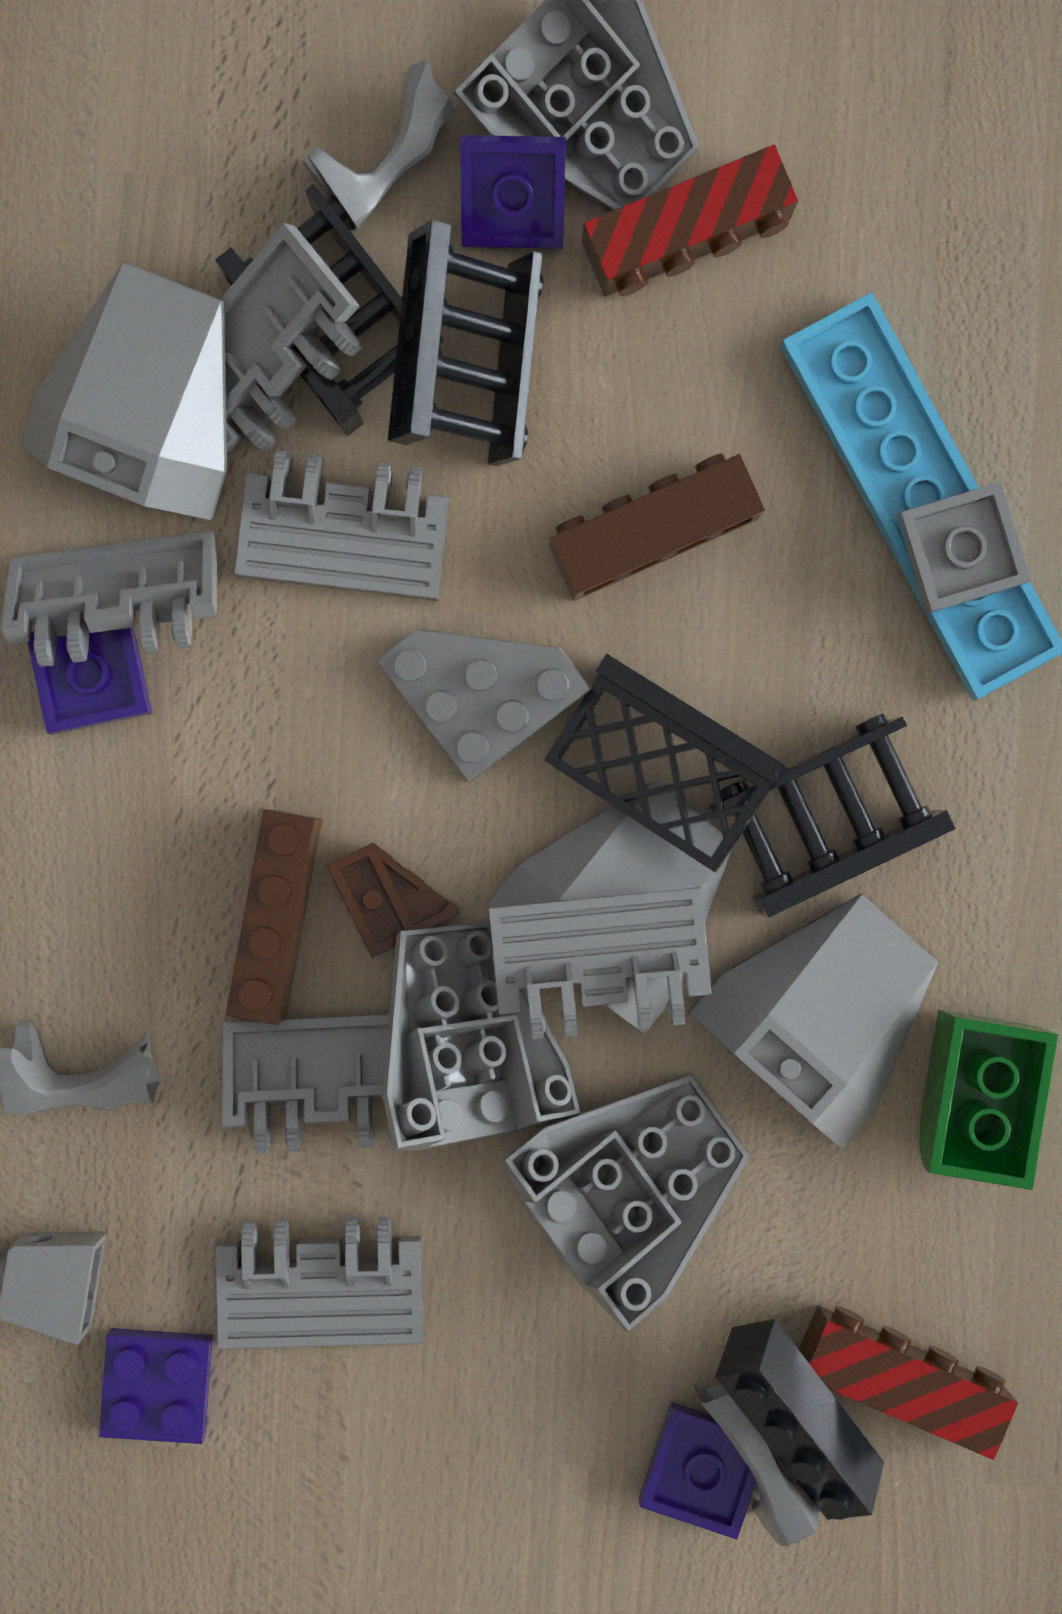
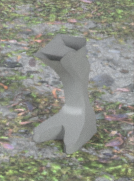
(422, 114)
(32, 1086)
(783, 1504)

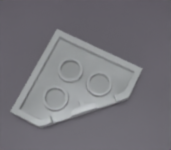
(481, 692)

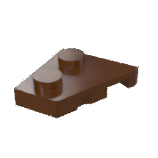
(386, 897)

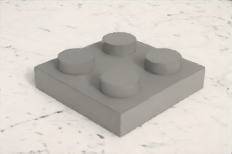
(963, 547)

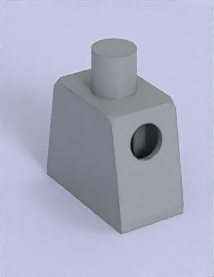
(52, 1283)

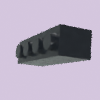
(800, 1419)

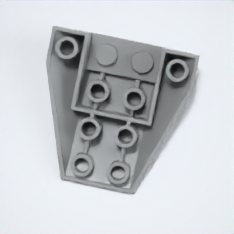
(599, 82)
(140, 397)
(619, 858)
(824, 1013)
(450, 1056)
(629, 1191)

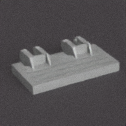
(268, 311)
(342, 540)
(102, 589)
(599, 947)
(308, 1062)
(319, 1295)

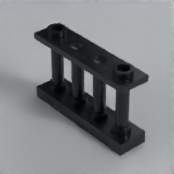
(421, 361)
(343, 397)
(871, 843)

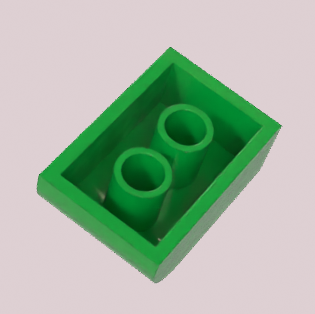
(986, 1099)

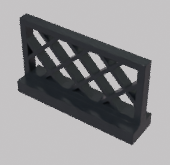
(689, 725)

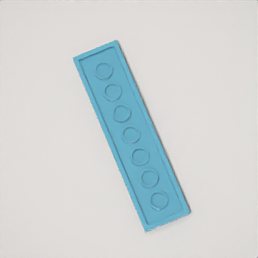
(905, 460)

